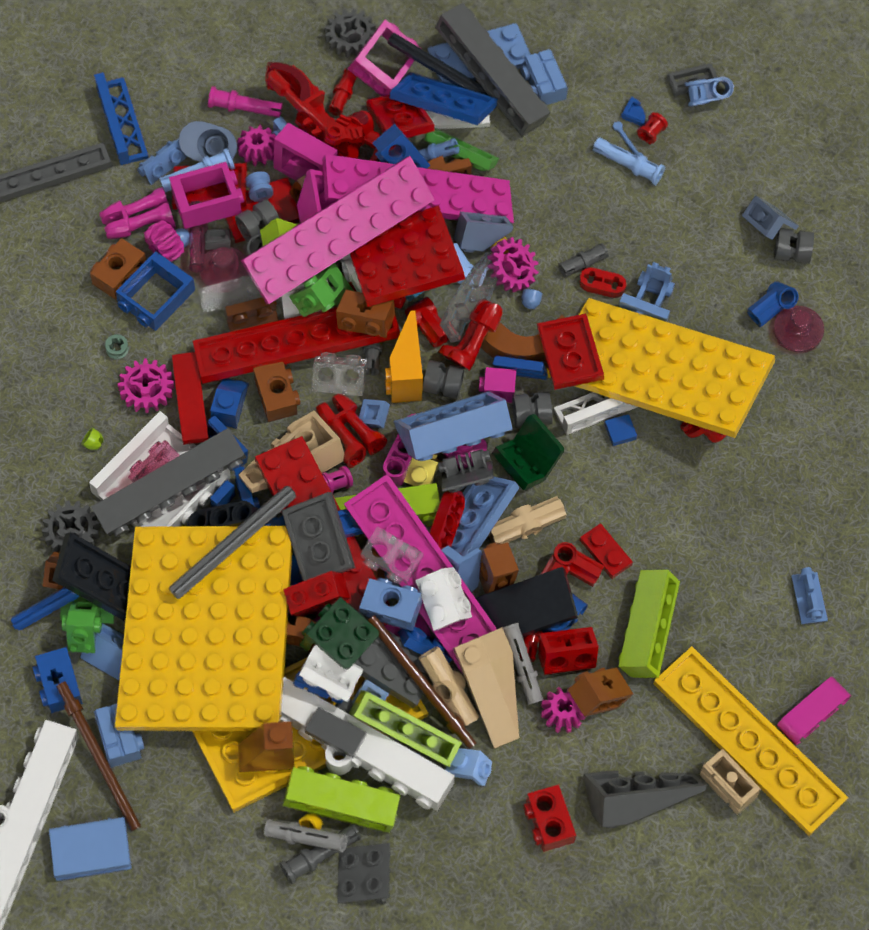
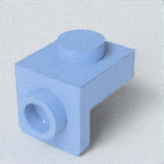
(471, 765)

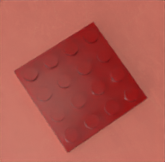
(407, 259)

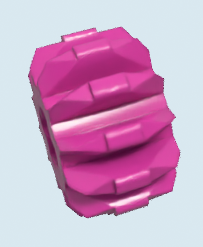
(256, 145)
(164, 240)
(563, 718)

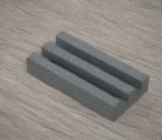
(676, 86)

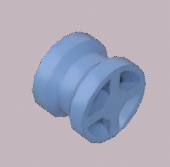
(259, 186)

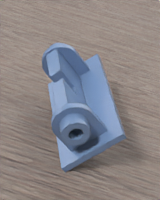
(163, 162)
(809, 597)

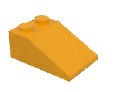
(404, 373)

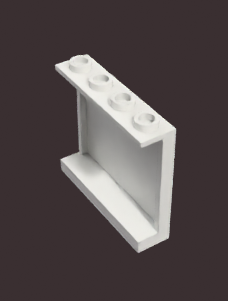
(116, 472)

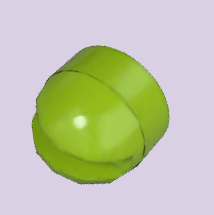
(92, 439)

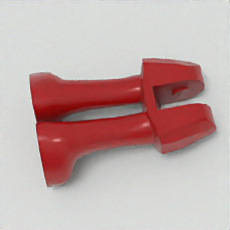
(483, 319)
(354, 450)

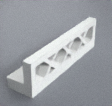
(591, 415)

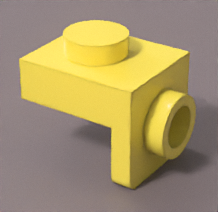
(422, 471)

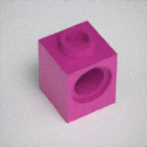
(499, 382)

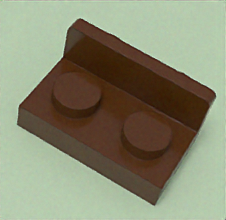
(250, 314)

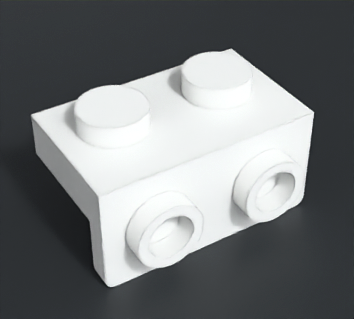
(444, 598)
(327, 674)

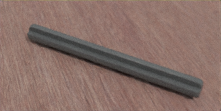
(232, 542)

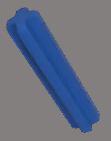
(43, 608)

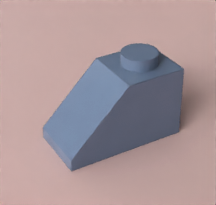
(480, 231)

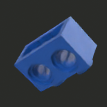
(403, 148)

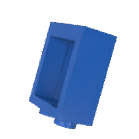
(167, 270)

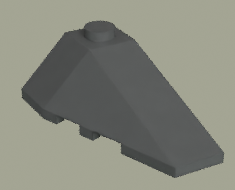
(626, 800)

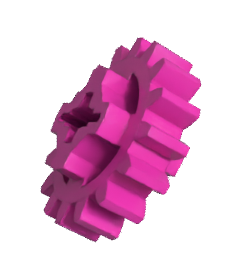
(512, 264)
(155, 393)

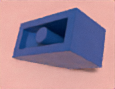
(229, 401)

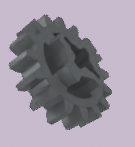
(350, 30)
(70, 517)

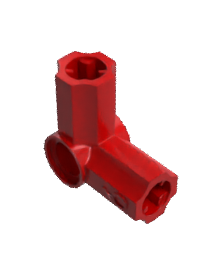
(579, 565)

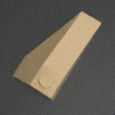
(320, 439)
(491, 680)

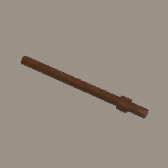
(74, 709)
(454, 723)

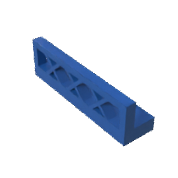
(112, 119)

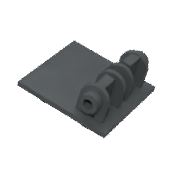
(456, 478)
(364, 874)

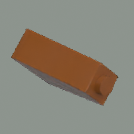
(267, 748)

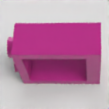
(372, 74)
(295, 141)
(208, 210)

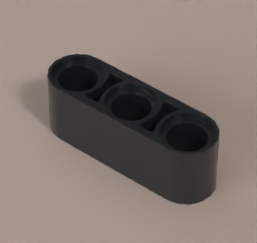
(223, 515)

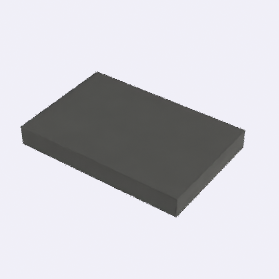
(318, 537)

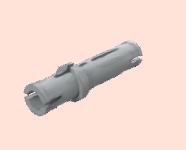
(532, 694)
(295, 833)

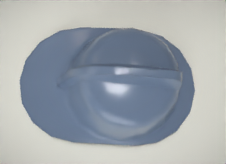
(205, 139)

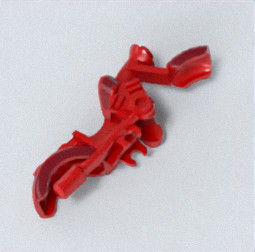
(343, 133)

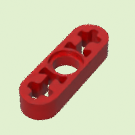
(447, 518)

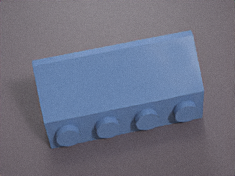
(454, 425)

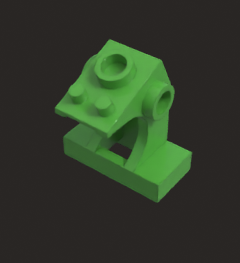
(317, 292)
(83, 624)

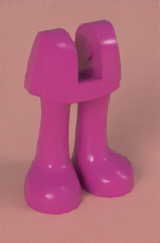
(117, 216)

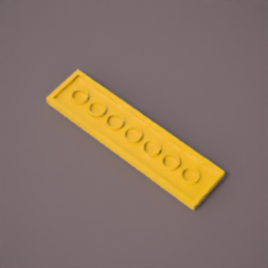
(750, 741)

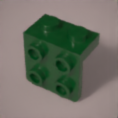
(530, 454)
(340, 633)

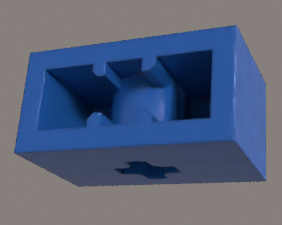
(54, 665)

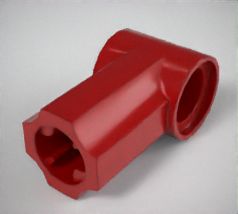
(428, 321)

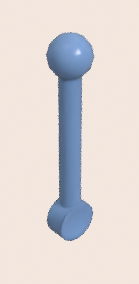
(617, 126)

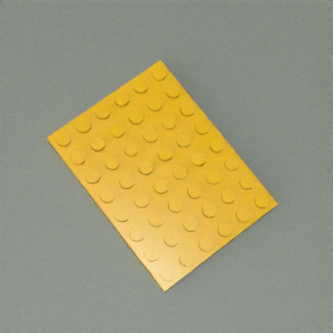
(217, 649)

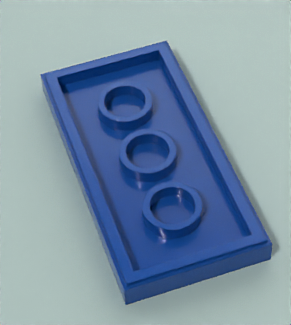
(443, 98)

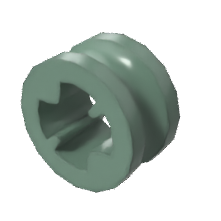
(120, 340)

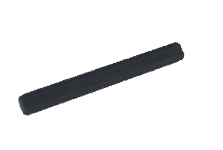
(434, 64)

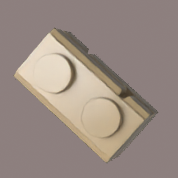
(730, 781)

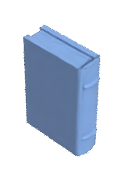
(90, 848)

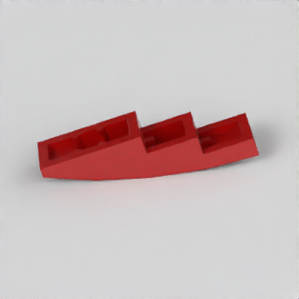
(190, 398)

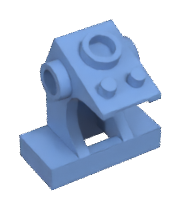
(657, 281)

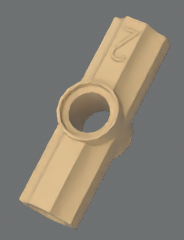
(527, 521)
(448, 685)

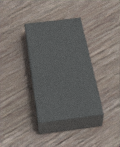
(335, 732)

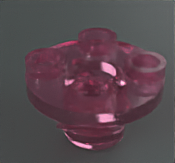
(223, 266)
(798, 329)

